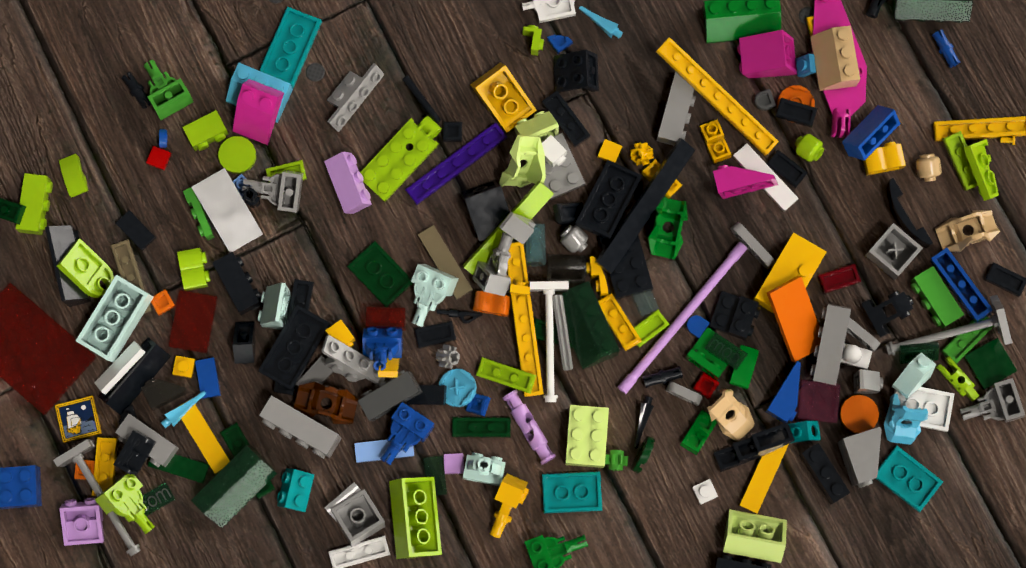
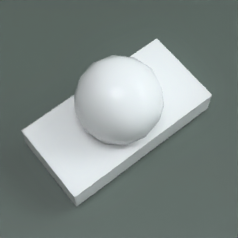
(856, 356)

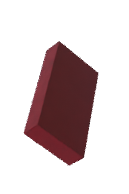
(839, 278)

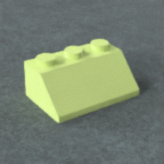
(755, 536)

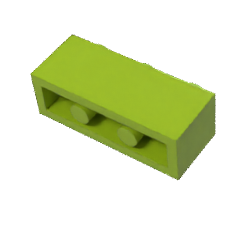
(35, 199)

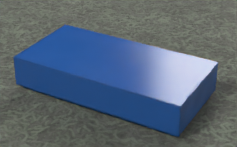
(208, 377)

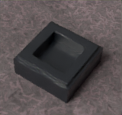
(452, 131)

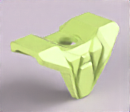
(528, 149)

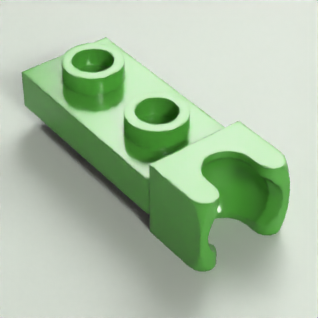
(198, 212)

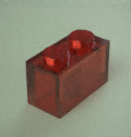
(386, 317)

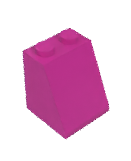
(767, 55)

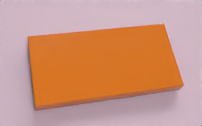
(795, 318)

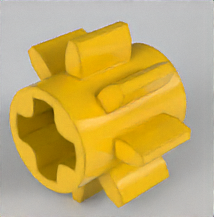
(641, 153)

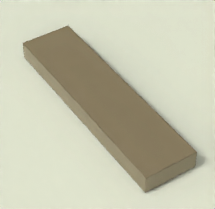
(444, 260)
(128, 265)

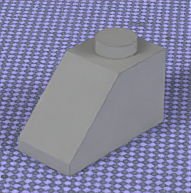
(867, 382)

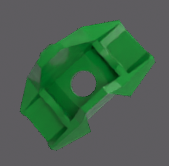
(664, 243)

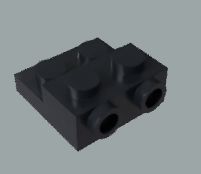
(735, 315)

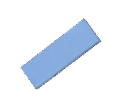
(374, 451)

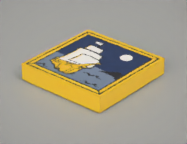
(78, 419)

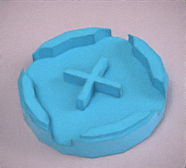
(460, 387)

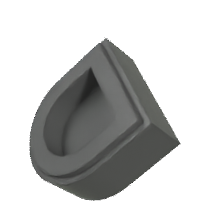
(764, 100)

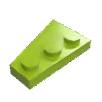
(980, 168)

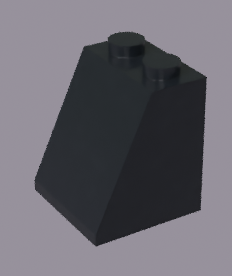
(485, 207)

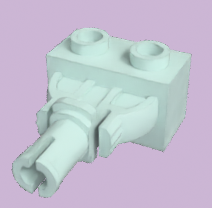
(430, 289)
(484, 469)

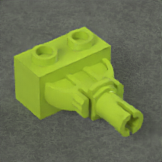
(126, 501)

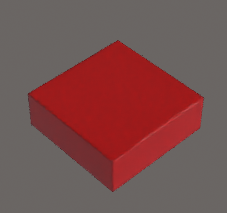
(158, 158)
(706, 385)

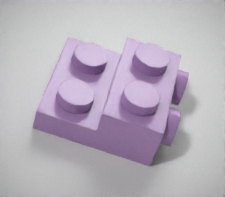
(81, 522)

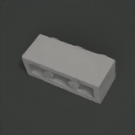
(163, 449)

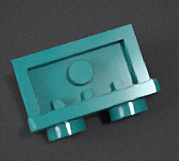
(295, 489)

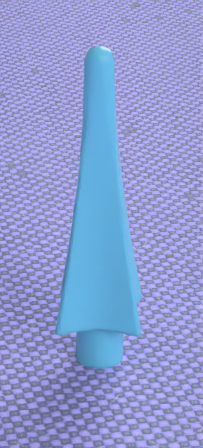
(607, 26)
(176, 414)

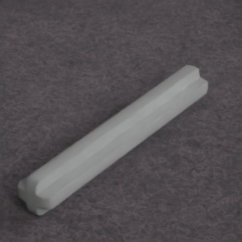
(562, 332)

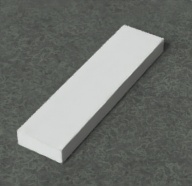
(779, 194)

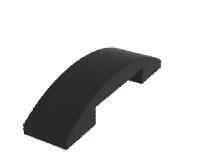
(902, 218)

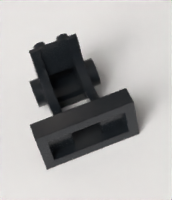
(900, 301)

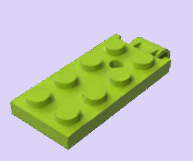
(395, 163)

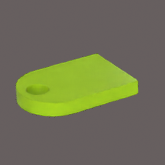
(86, 269)

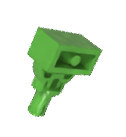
(167, 94)

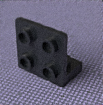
(576, 71)

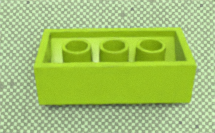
(415, 517)

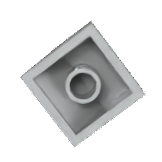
(358, 518)

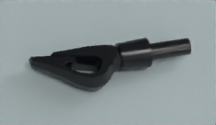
(461, 314)

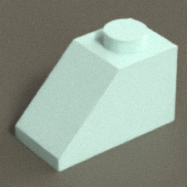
(914, 375)

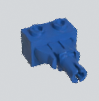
(382, 344)
(408, 428)

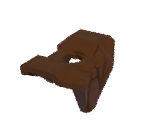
(309, 402)

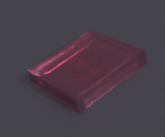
(819, 401)

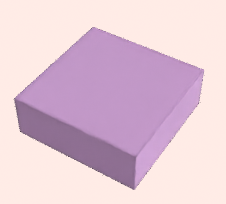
(454, 463)

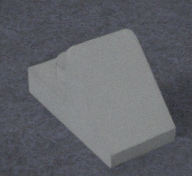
(518, 227)

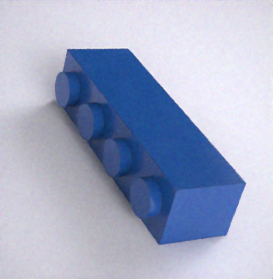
(961, 285)

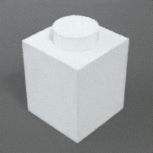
(553, 151)

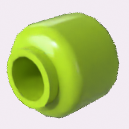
(809, 147)

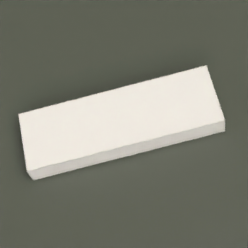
(119, 367)
(359, 553)

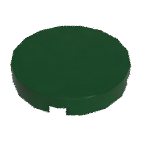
(643, 454)

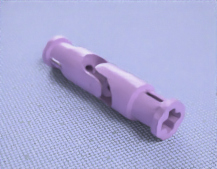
(527, 423)

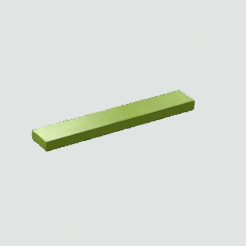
(527, 207)

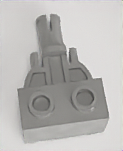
(282, 190)
(493, 275)
(1000, 401)

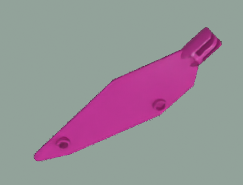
(841, 101)

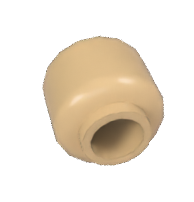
(928, 167)

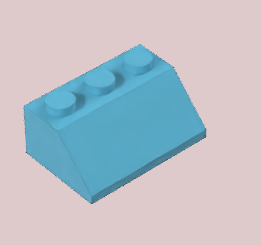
(243, 73)

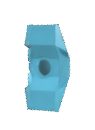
(903, 433)

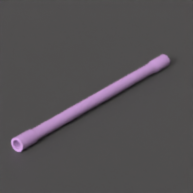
(632, 377)

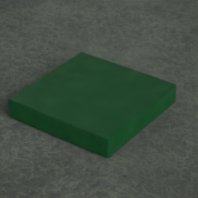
(990, 363)

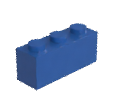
(871, 132)

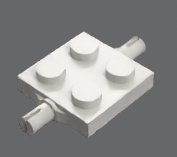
(551, 9)

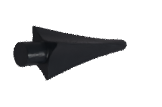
(645, 411)

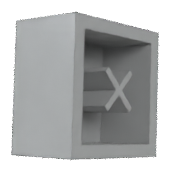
(894, 251)

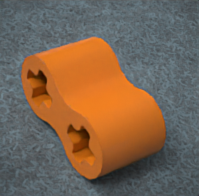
(492, 303)

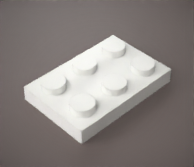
(936, 402)

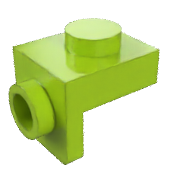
(537, 42)

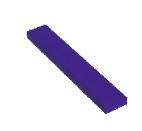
(456, 163)

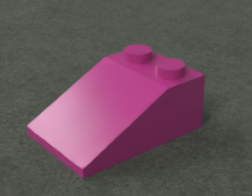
(257, 111)
(737, 181)

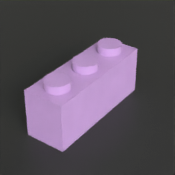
(348, 182)

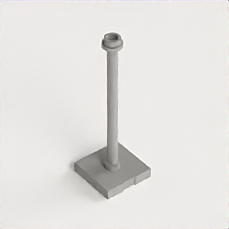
(998, 320)
(76, 455)

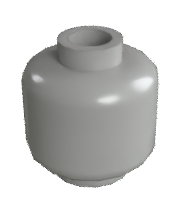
(574, 239)

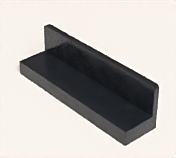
(130, 385)

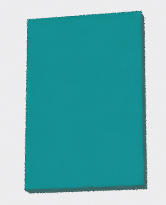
(908, 478)
(572, 492)

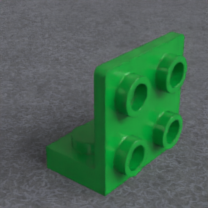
(703, 359)

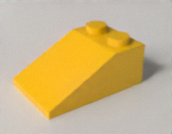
(503, 97)

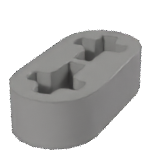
(683, 393)

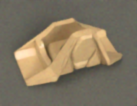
(951, 231)
(739, 423)

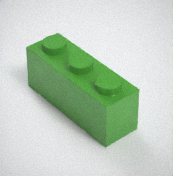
(936, 298)

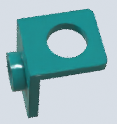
(802, 431)

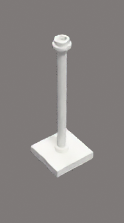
(549, 289)

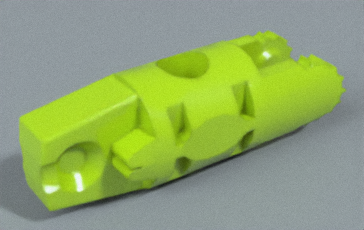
(966, 385)

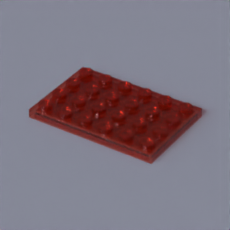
(36, 352)

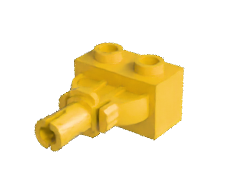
(510, 493)

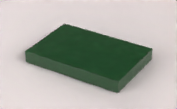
(380, 274)

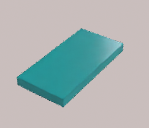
(291, 45)

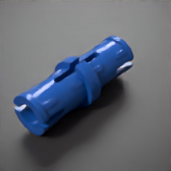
(946, 48)

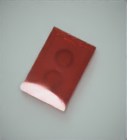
(193, 321)

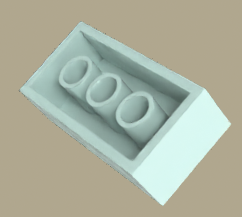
(114, 318)

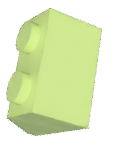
(541, 125)

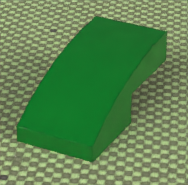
(744, 373)
(698, 433)

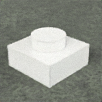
(704, 491)

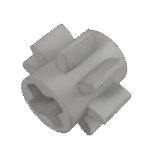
(447, 356)

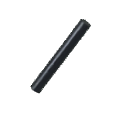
(421, 99)

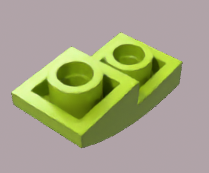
(73, 175)

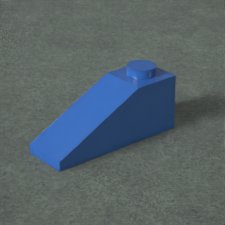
(786, 398)

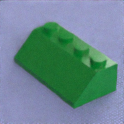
(739, 18)

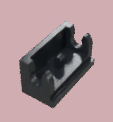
(134, 453)

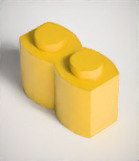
(885, 159)

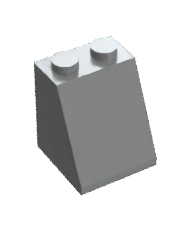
(861, 456)

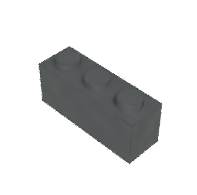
(389, 395)

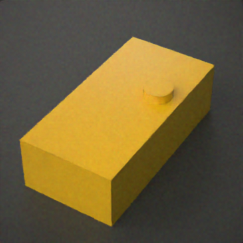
(796, 259)

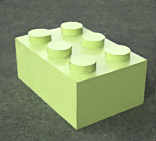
(587, 436)

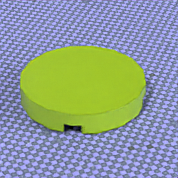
(237, 155)

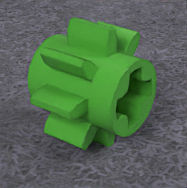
(616, 460)

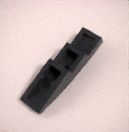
(753, 447)

